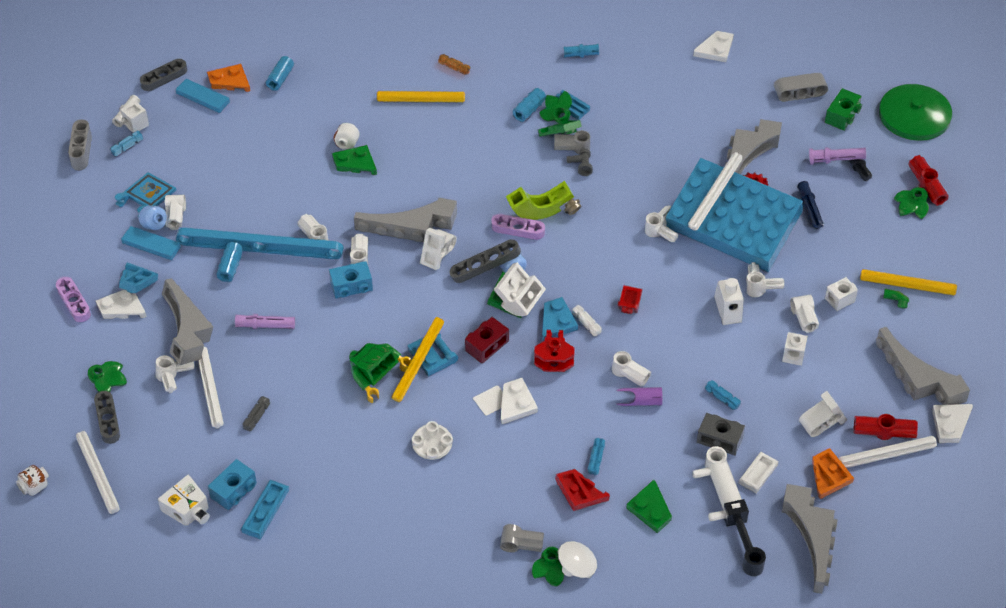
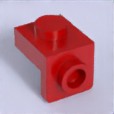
(630, 299)

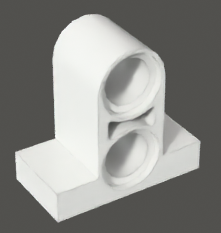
(436, 246)
(822, 416)

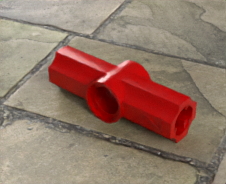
(928, 180)
(885, 427)

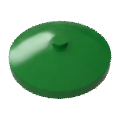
(915, 112)

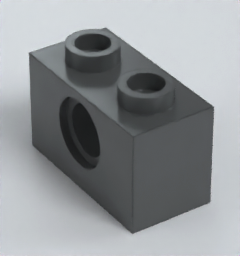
(710, 434)

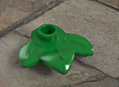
(556, 106)
(910, 203)
(108, 377)
(549, 568)

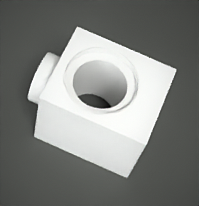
(134, 117)
(841, 294)
(794, 348)

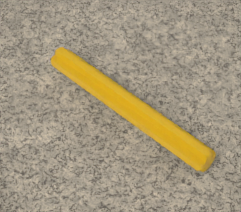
(420, 96)
(908, 282)
(418, 359)

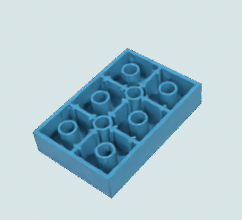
(744, 222)

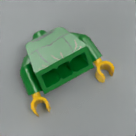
(373, 363)

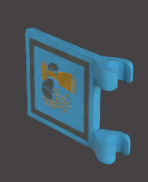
(146, 191)

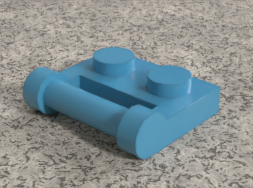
(433, 362)

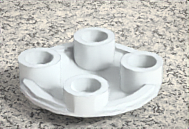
(432, 441)
(577, 560)

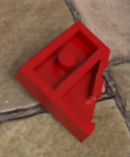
(579, 490)

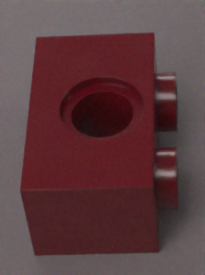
(486, 339)

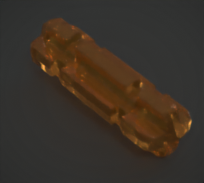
(454, 64)

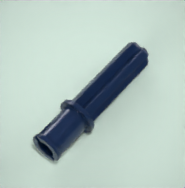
(810, 204)

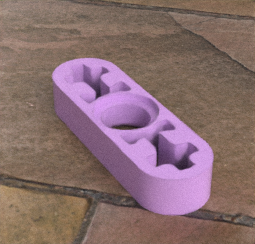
(523, 232)
(72, 306)

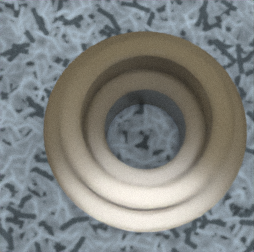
(572, 206)

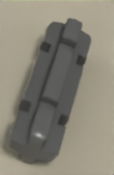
(256, 413)

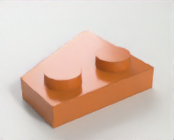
(829, 473)

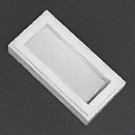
(758, 472)

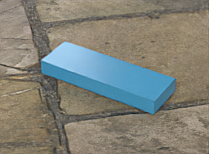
(202, 95)
(151, 243)
(265, 509)

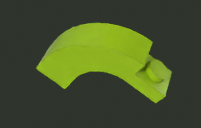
(542, 205)

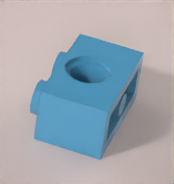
(351, 279)
(235, 474)

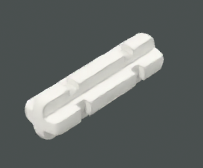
(586, 320)

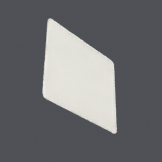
(490, 400)

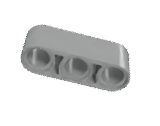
(800, 87)
(80, 144)

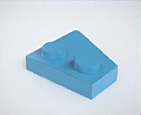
(136, 278)
(558, 317)

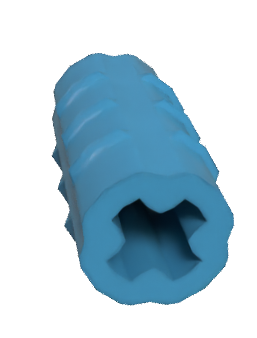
(279, 73)
(529, 104)
(229, 262)

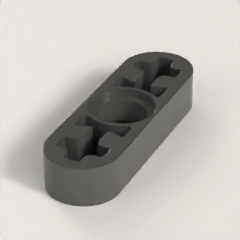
(174, 70)
(101, 411)

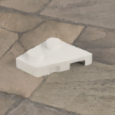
(715, 47)
(120, 305)
(516, 401)
(951, 421)

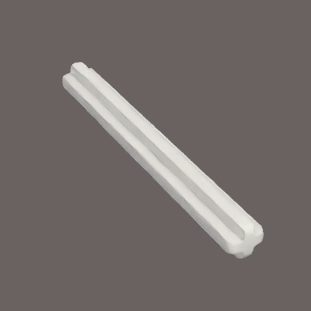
(715, 191)
(210, 390)
(888, 452)
(97, 472)

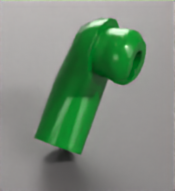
(902, 299)

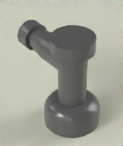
(585, 167)

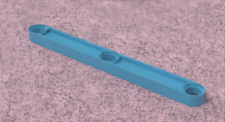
(272, 244)

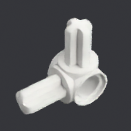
(656, 225)
(758, 284)
(167, 369)

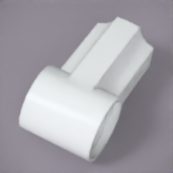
(174, 210)
(312, 228)
(359, 249)
(804, 309)
(626, 367)

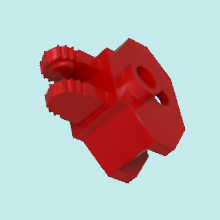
(554, 352)

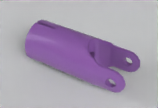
(644, 396)

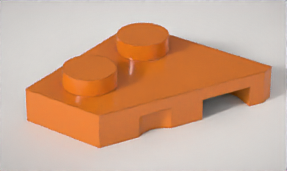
(229, 78)

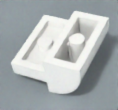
(519, 290)

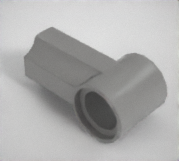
(575, 142)
(515, 538)

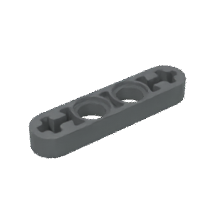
(486, 264)

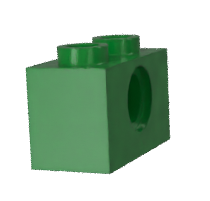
(843, 109)

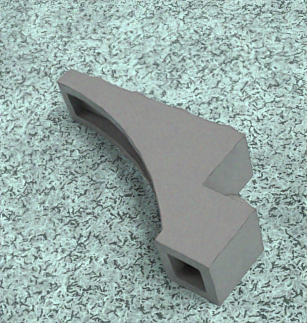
(754, 143)
(411, 223)
(191, 324)
(919, 377)
(816, 528)

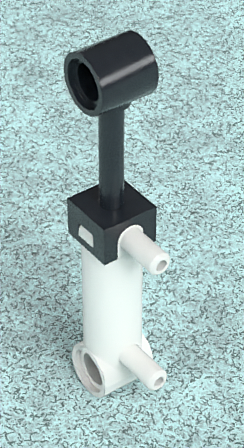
(734, 508)

